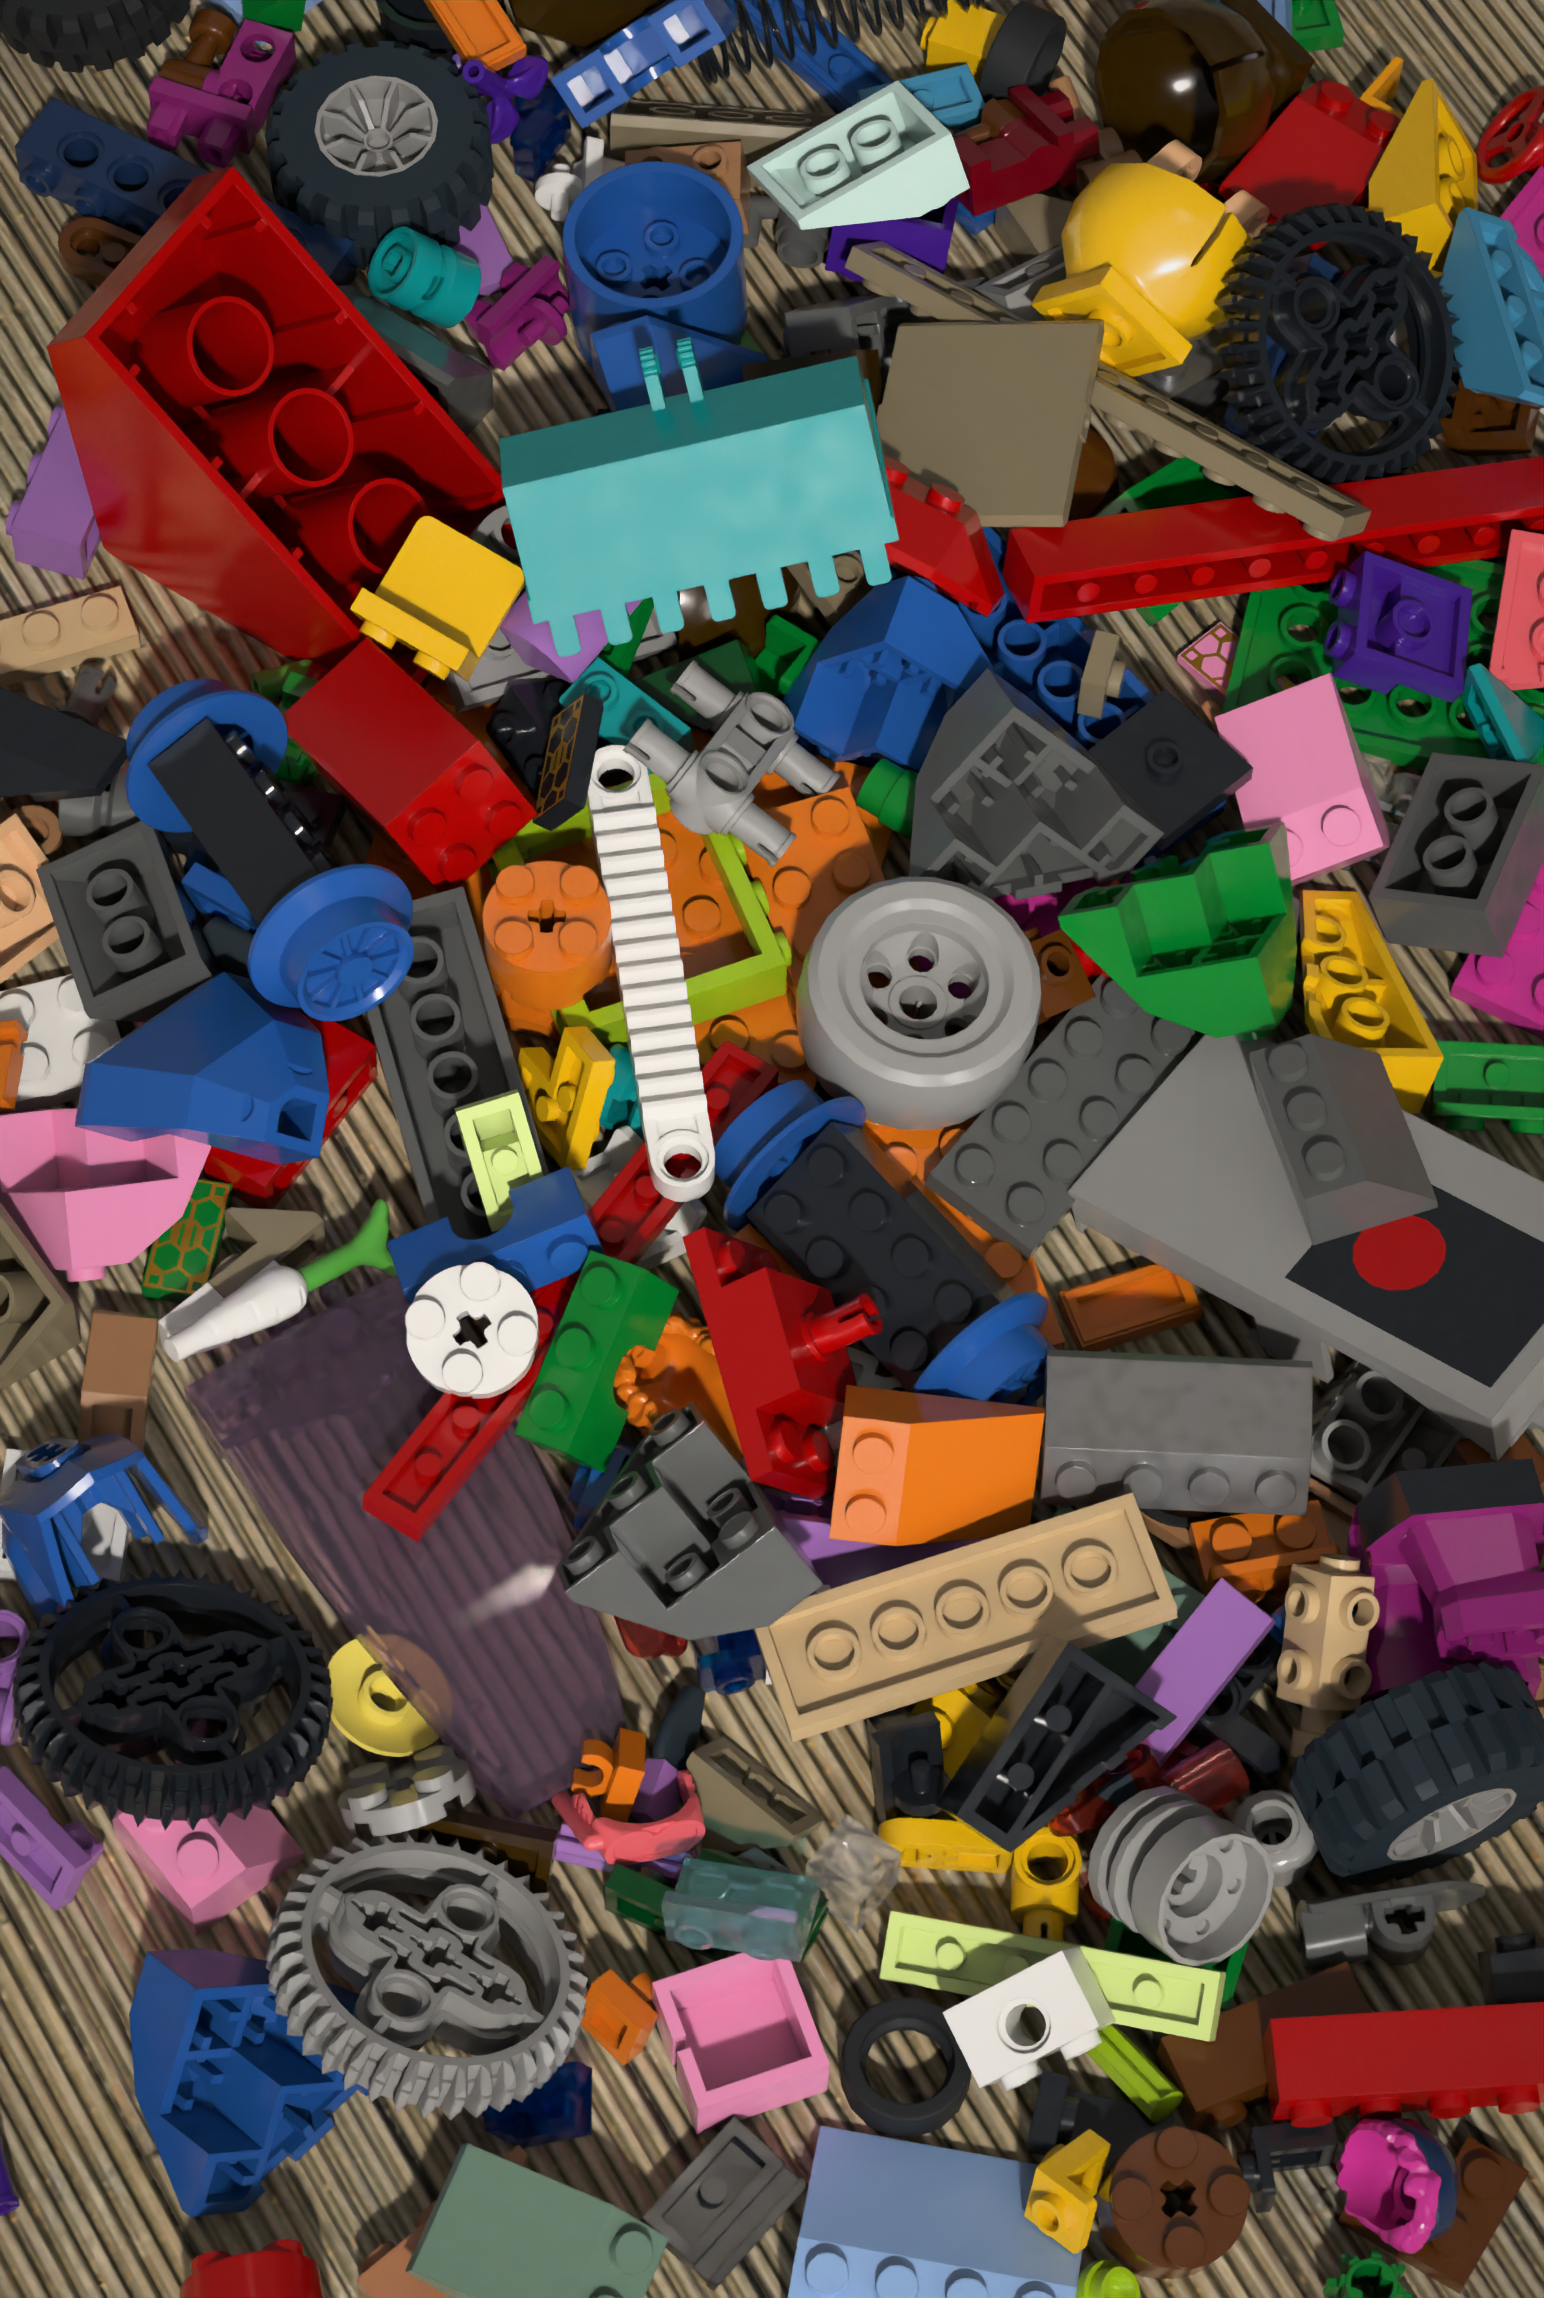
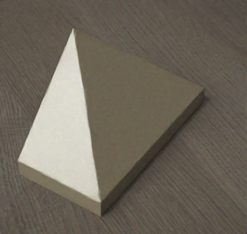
(745, 1803)

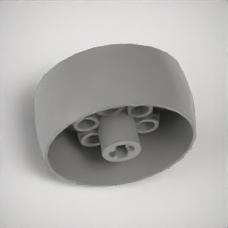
(904, 1065)

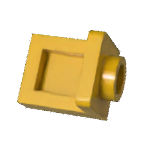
(1064, 2190)

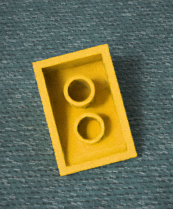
(1426, 174)

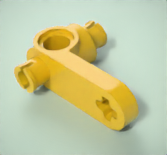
(1035, 1903)

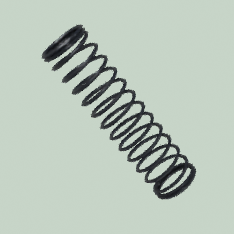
(709, 63)

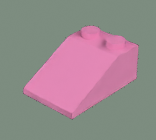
(1307, 777)

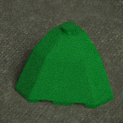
(1200, 937)

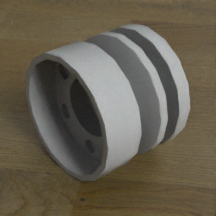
(1180, 1876)

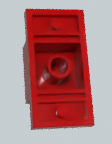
(778, 1358)

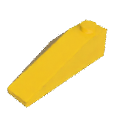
(1360, 995)

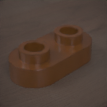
(97, 237)

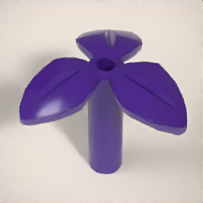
(523, 80)

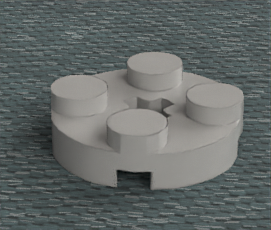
(405, 1794)

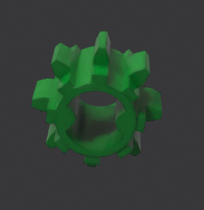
(1370, 2272)

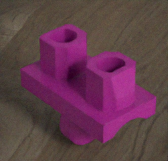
(527, 312)

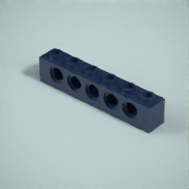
(134, 182)

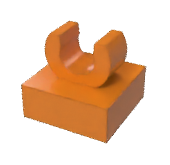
(618, 1775)
(620, 2014)

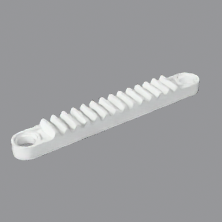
(650, 977)

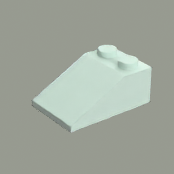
(865, 165)

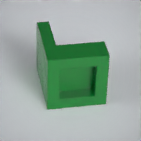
(784, 656)

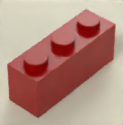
(350, 1071)

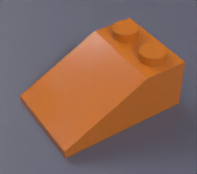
(933, 1468)

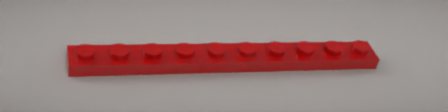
(628, 1221)

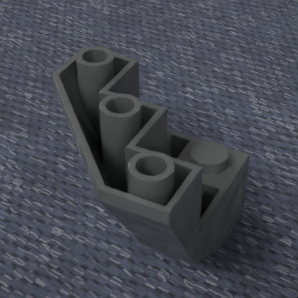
(687, 1540)

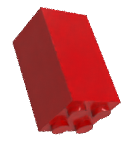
(407, 767)

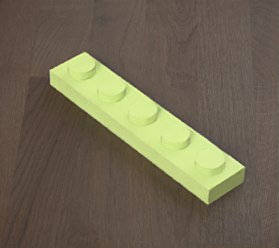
(974, 1958)

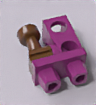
(221, 105)

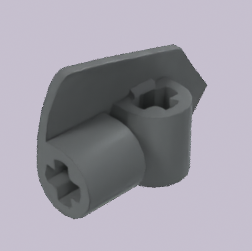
(1339, 1925)

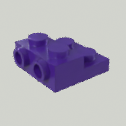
(1398, 628)

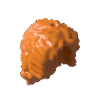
(673, 1376)

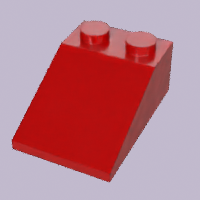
(1315, 153)

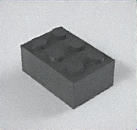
(1463, 856)

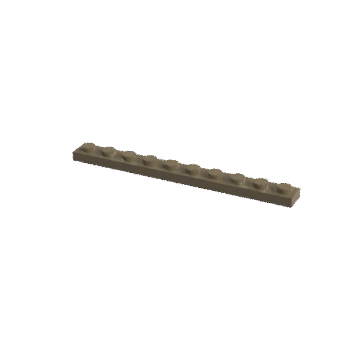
(1129, 403)

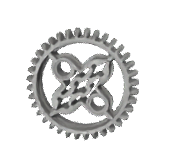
(426, 1975)

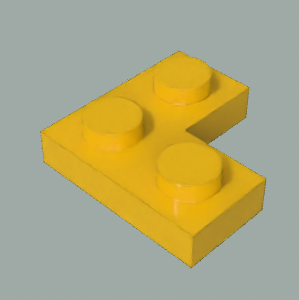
(567, 1093)

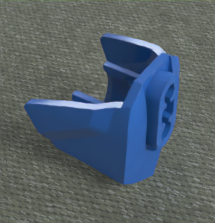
(47, 1510)

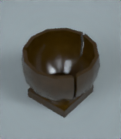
(1197, 77)

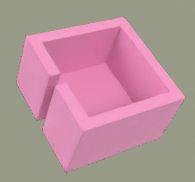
(739, 2038)

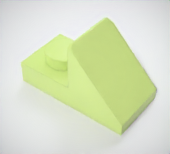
(499, 1151)

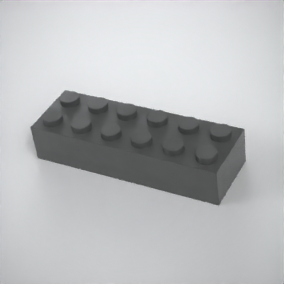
(442, 1050)

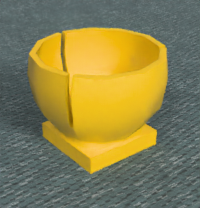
(1132, 260)

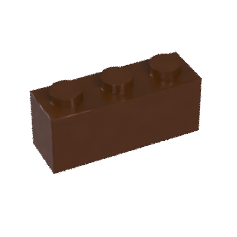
(1229, 2074)

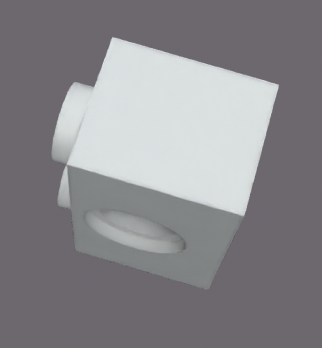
(990, 2026)

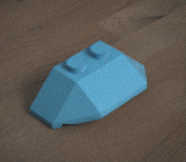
(1500, 309)

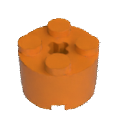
(547, 933)

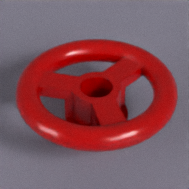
(1522, 141)

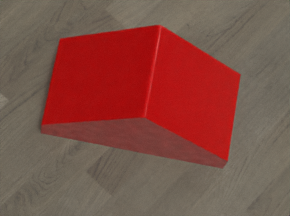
(256, 428)

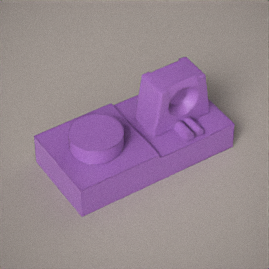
(38, 1848)

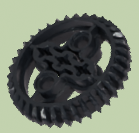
(1338, 344)
(172, 1699)

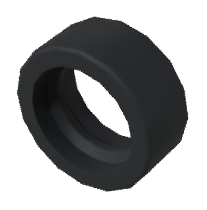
(1023, 52)
(884, 2114)

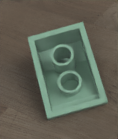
(529, 2236)

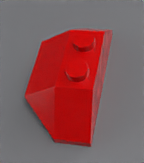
(941, 541)

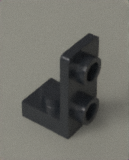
(1067, 2113)

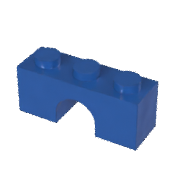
(639, 54)
(537, 1246)

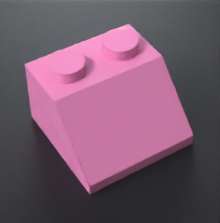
(212, 1867)

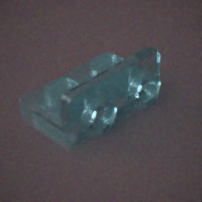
(741, 1910)

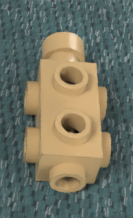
(1325, 1643)

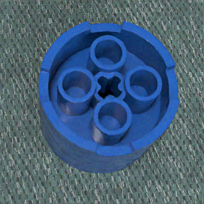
(655, 246)

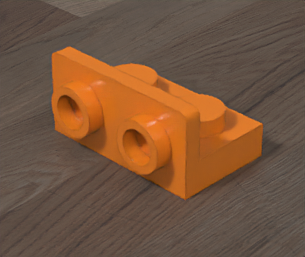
(1258, 1549)

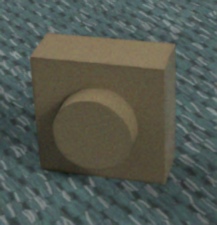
(1102, 674)

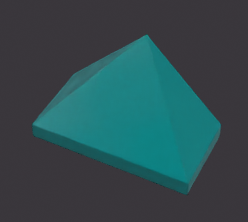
(1501, 718)

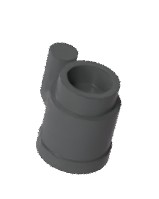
(795, 246)

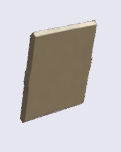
(994, 412)

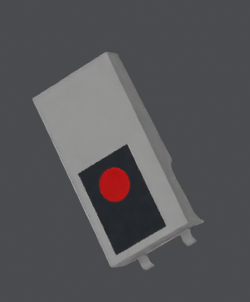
(1427, 1301)

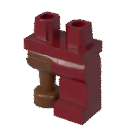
(1022, 148)

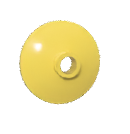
(355, 1688)

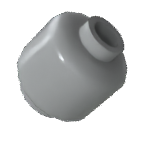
(1274, 1817)

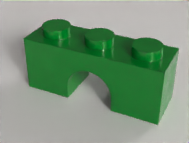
(573, 1396)

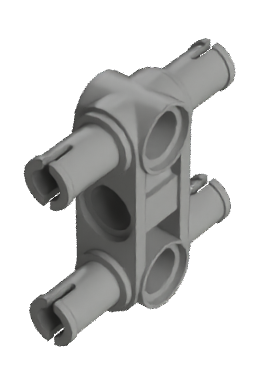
(715, 786)

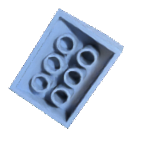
(922, 2225)

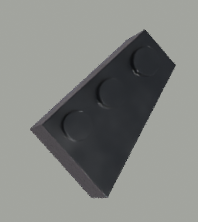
(1048, 1743)

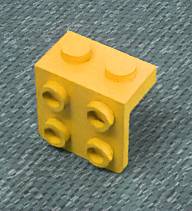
(441, 599)

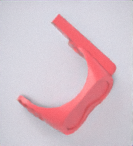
(635, 1842)

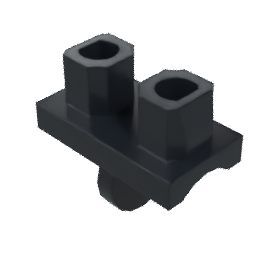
(907, 1764)

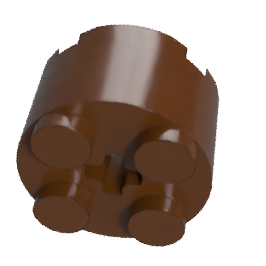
(1209, 2213)

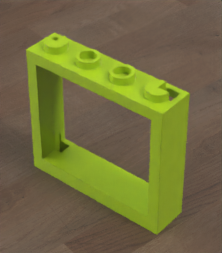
(708, 993)

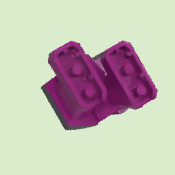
(1453, 1571)

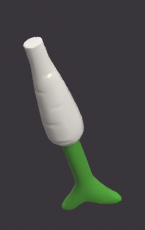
(284, 1290)

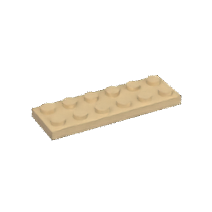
(964, 1616)

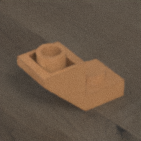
(118, 1375)

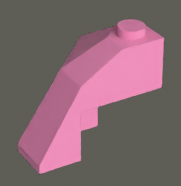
(89, 1194)

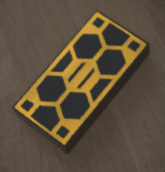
(568, 762)

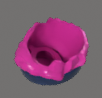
(1399, 2181)

